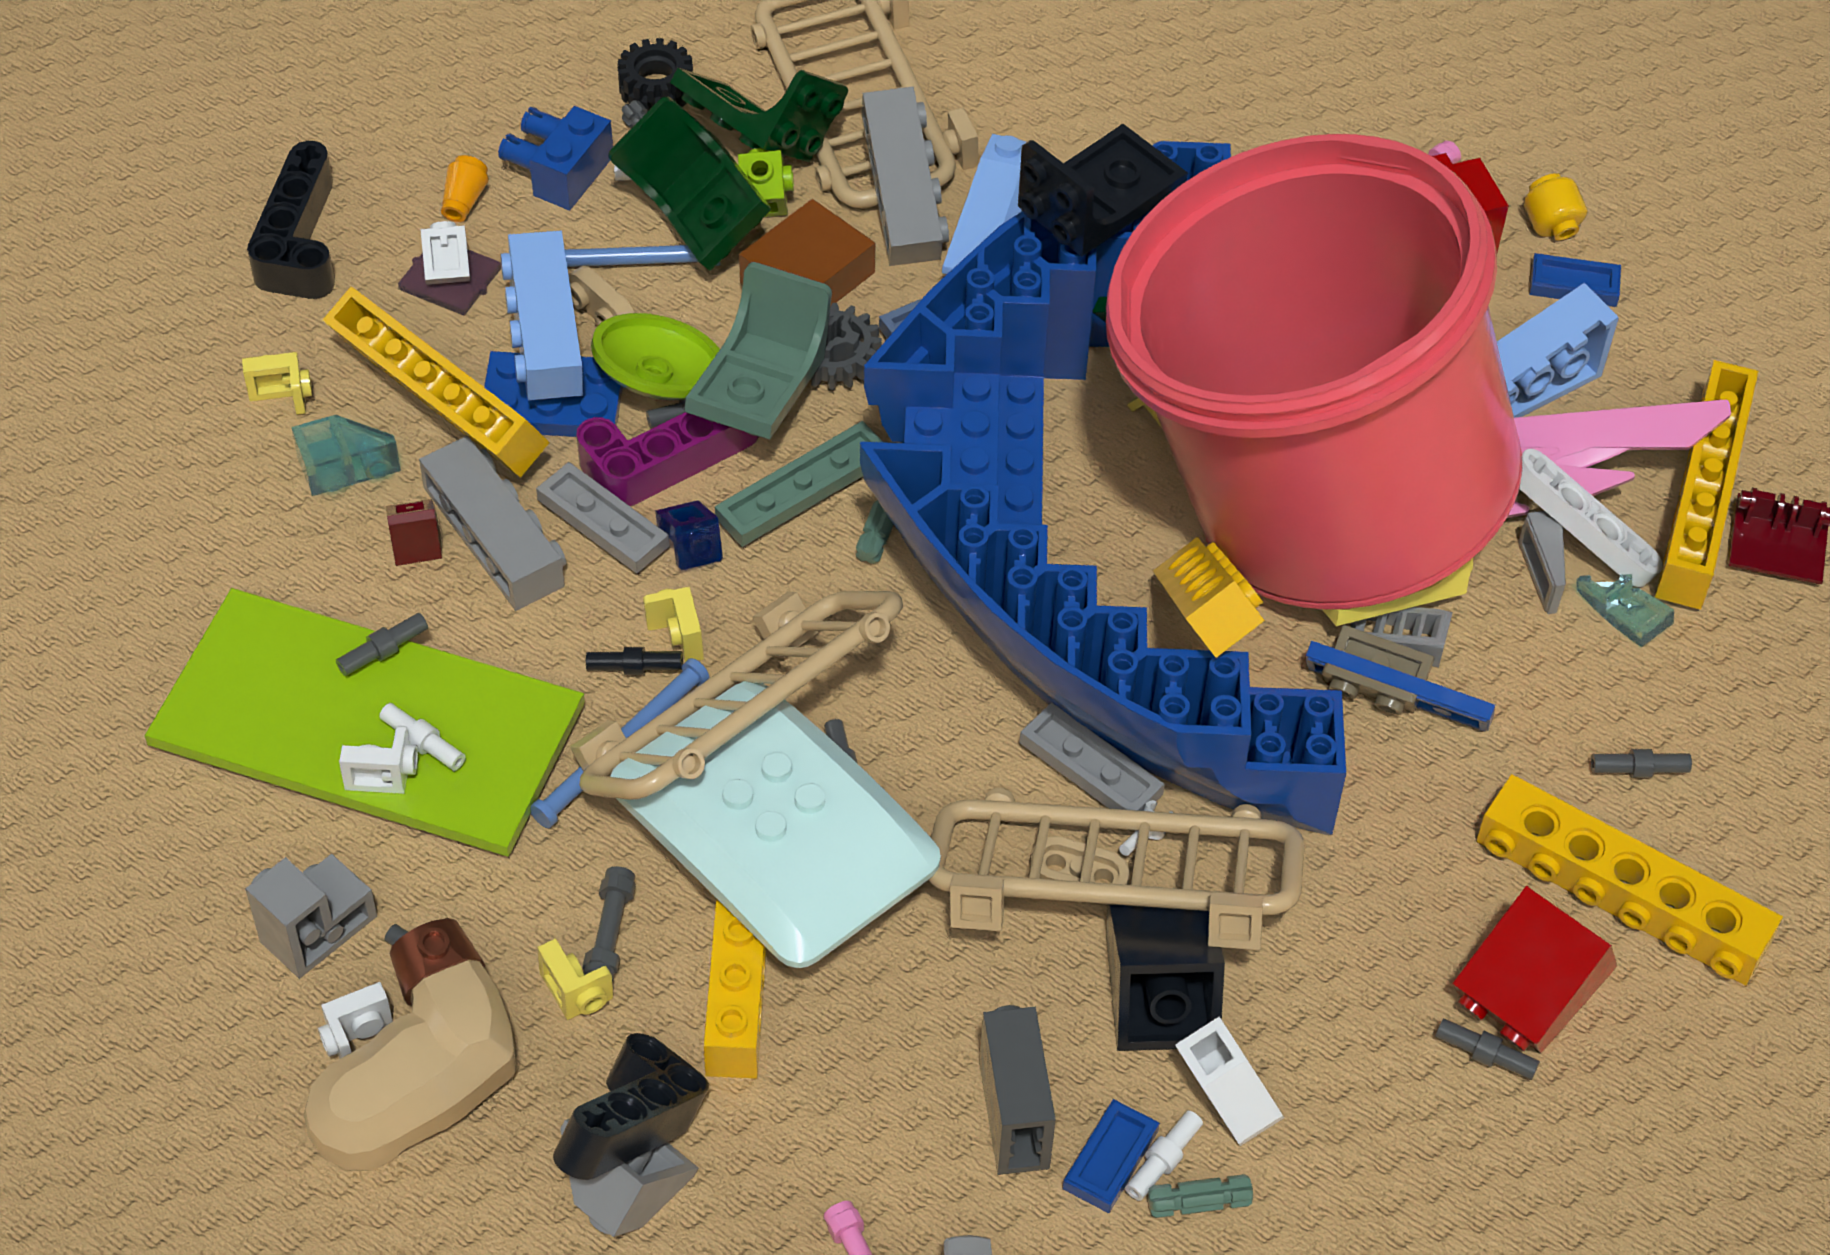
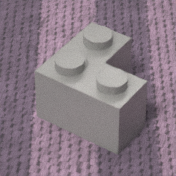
(308, 912)

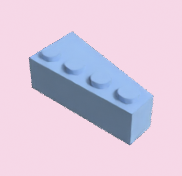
(1557, 350)

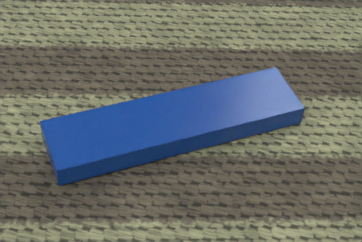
(1431, 696)

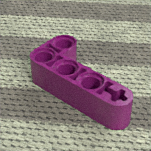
(657, 457)

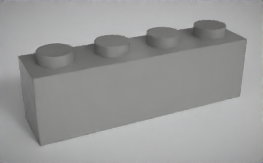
(903, 176)
(493, 522)

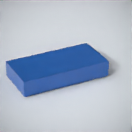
(1560, 275)
(1111, 1156)

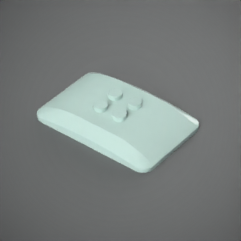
(785, 830)

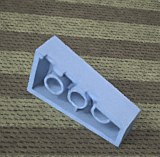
(542, 315)

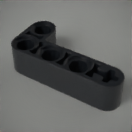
(281, 247)
(648, 1105)

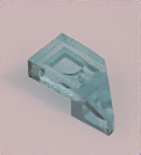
(1627, 608)

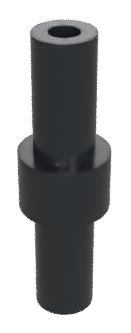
(634, 660)

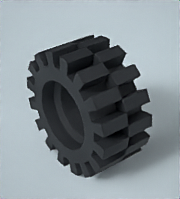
(647, 61)

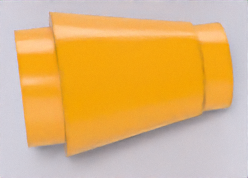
(463, 186)

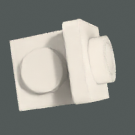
(445, 253)
(378, 768)
(353, 1017)

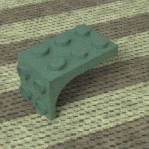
(768, 353)

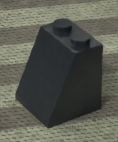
(1161, 975)

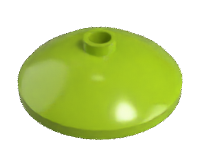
(652, 354)

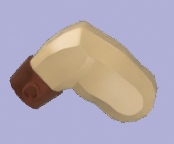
(423, 1065)

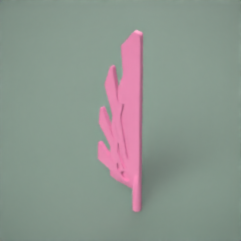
(1594, 436)

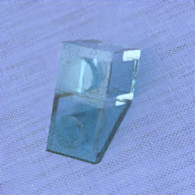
(343, 453)

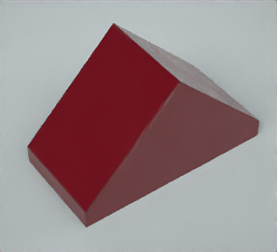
(413, 532)

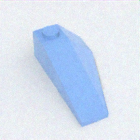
(990, 198)

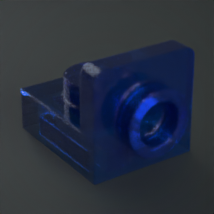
(693, 533)

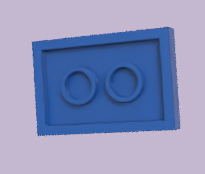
(555, 415)

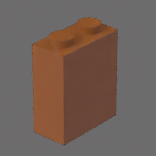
(815, 247)

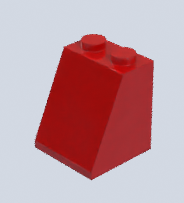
(1534, 972)

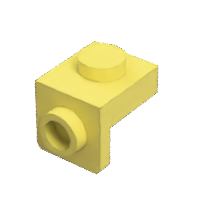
(277, 378)

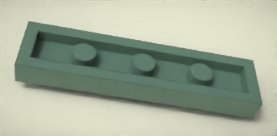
(795, 486)

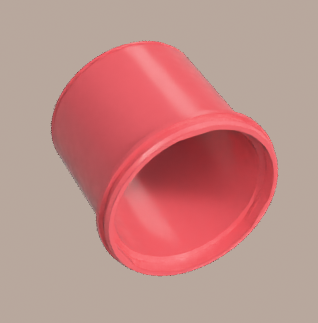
(1324, 365)

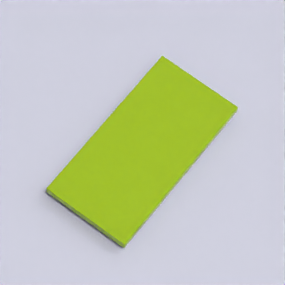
(278, 709)

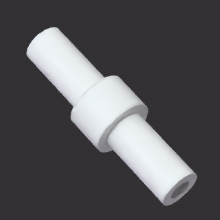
(424, 736)
(1164, 1155)

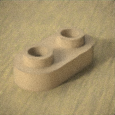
(596, 295)
(1070, 856)

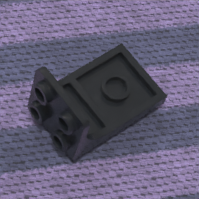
(1096, 189)

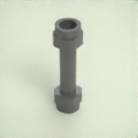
(616, 890)

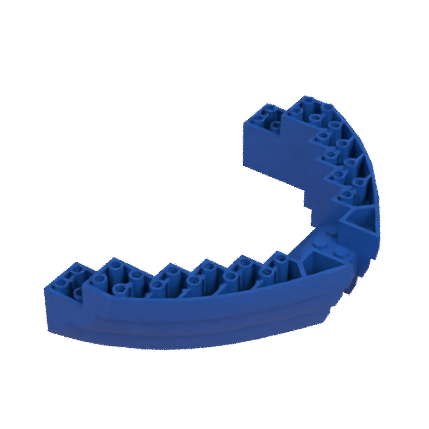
(967, 496)

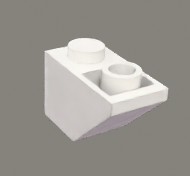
(1229, 1081)

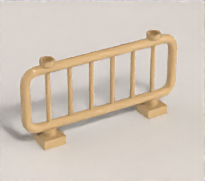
(957, 140)
(784, 627)
(1233, 916)

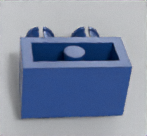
(569, 157)

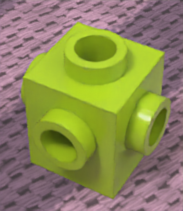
(769, 177)

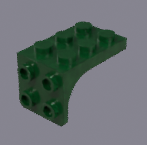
(792, 125)
(690, 180)

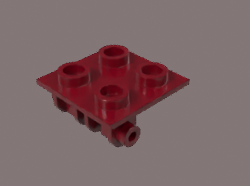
(1780, 536)

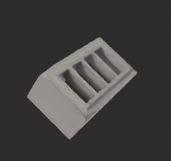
(1544, 555)
(1419, 620)

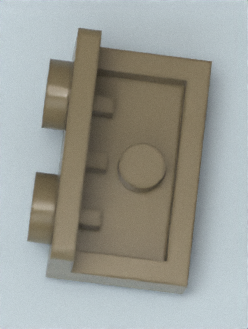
(1383, 653)

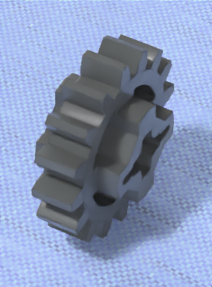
(848, 347)

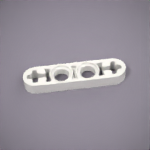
(1587, 519)

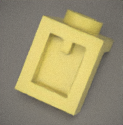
(678, 613)
(568, 984)

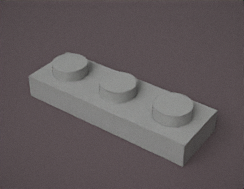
(602, 517)
(1089, 761)

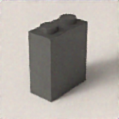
(1016, 1090)

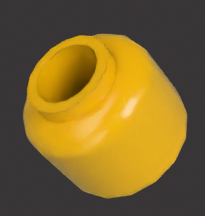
(1555, 206)

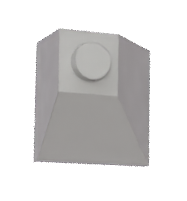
(633, 1191)

